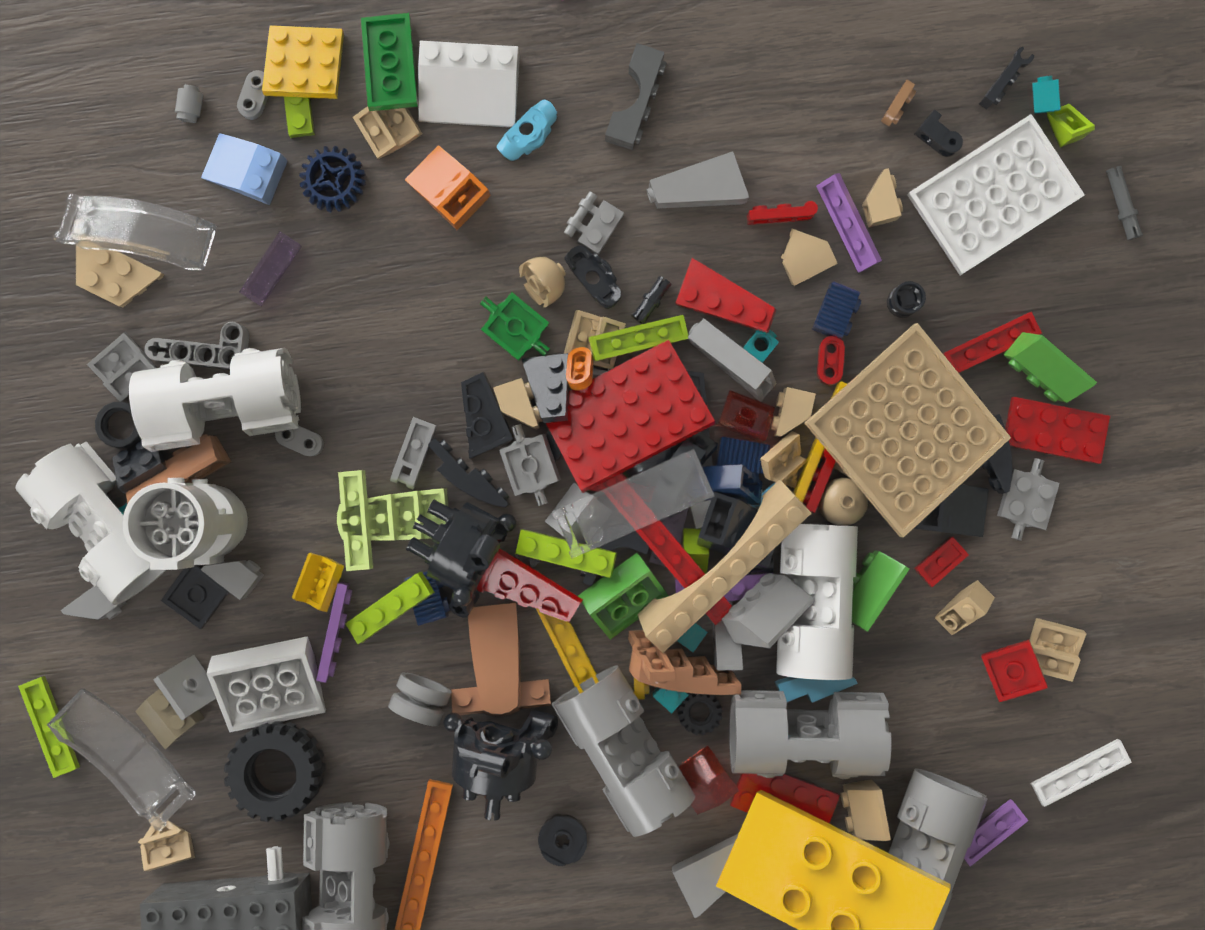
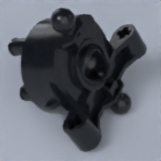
(460, 548)
(498, 758)

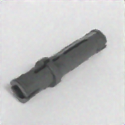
(1124, 203)

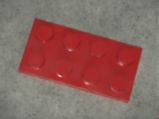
(1057, 430)
(793, 790)

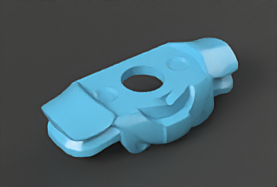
(515, 144)

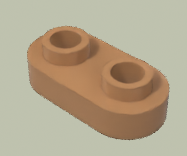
(894, 113)

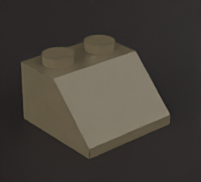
(164, 721)

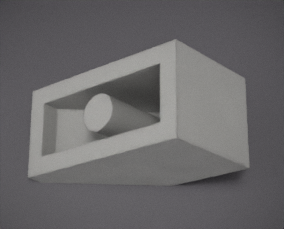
(236, 577)
(93, 605)

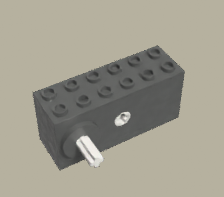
(242, 903)

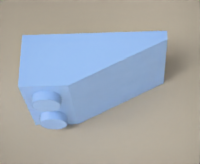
(245, 168)

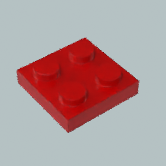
(1014, 671)

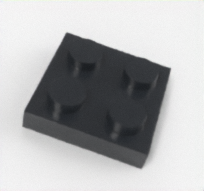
(137, 466)
(195, 596)

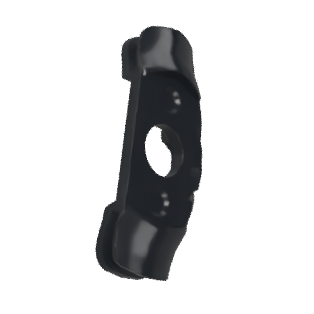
(583, 261)

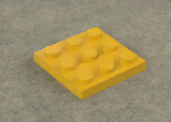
(303, 62)

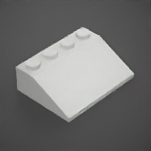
(468, 83)
(266, 684)

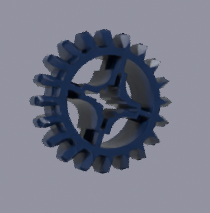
(341, 175)

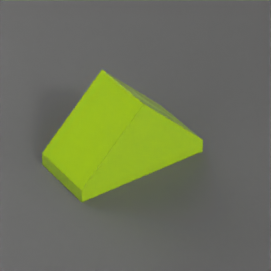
(1069, 125)
(696, 552)

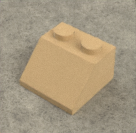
(865, 811)

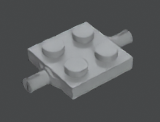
(530, 464)
(1029, 500)

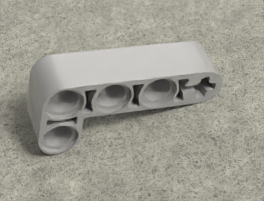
(197, 350)

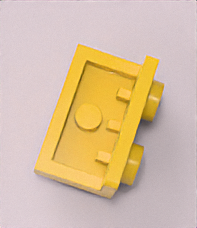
(318, 581)

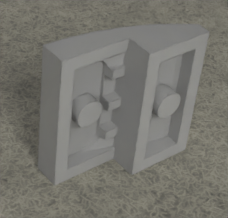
(118, 364)

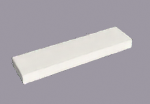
(1081, 772)

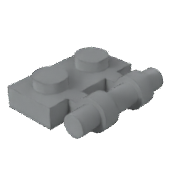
(599, 228)

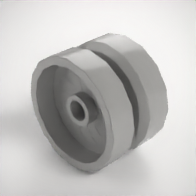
(419, 699)

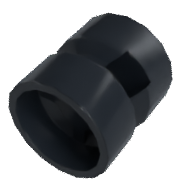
(906, 299)

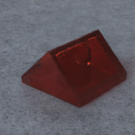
(746, 416)

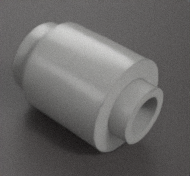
(188, 103)

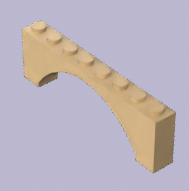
(672, 616)

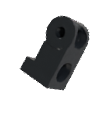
(939, 136)

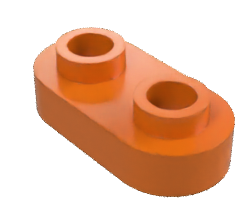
(579, 368)

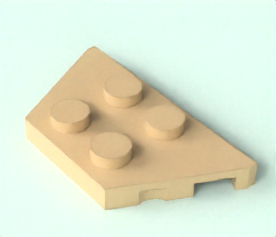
(112, 275)

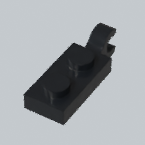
(1008, 77)

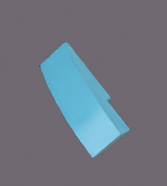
(813, 688)

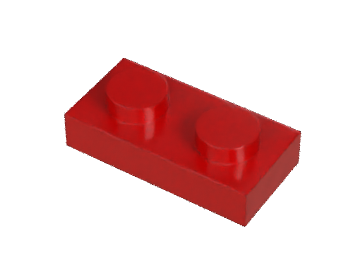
(941, 561)

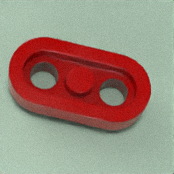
(831, 361)

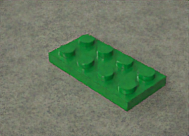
(389, 62)

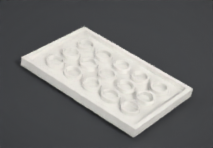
(995, 194)

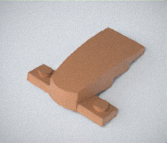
(497, 667)
(677, 671)

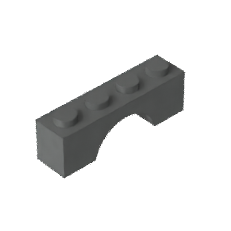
(626, 124)

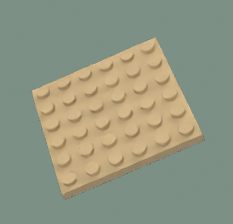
(908, 430)

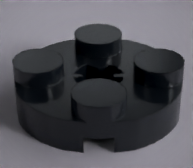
(566, 853)

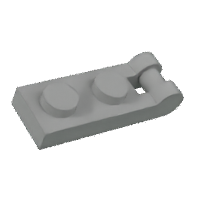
(413, 452)

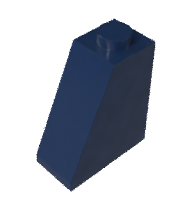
(734, 482)

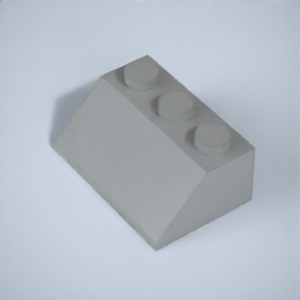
(766, 611)

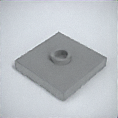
(186, 687)

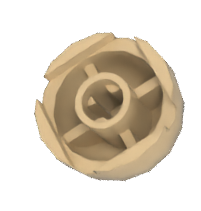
(544, 279)
(842, 502)

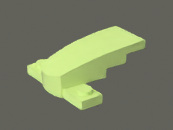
(379, 517)

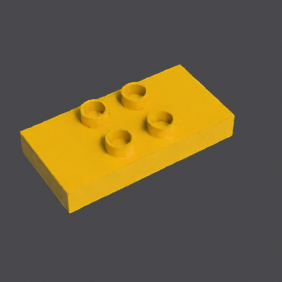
(824, 876)

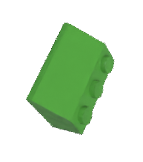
(1048, 368)
(874, 587)
(619, 599)

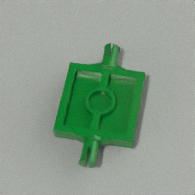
(515, 326)

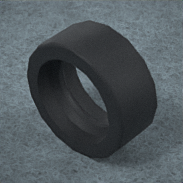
(101, 426)

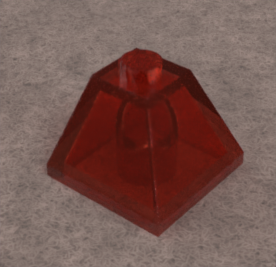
(708, 780)

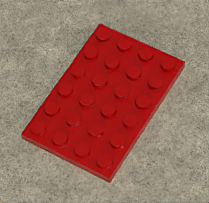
(629, 416)

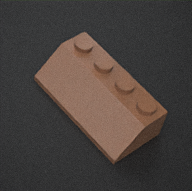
(190, 463)

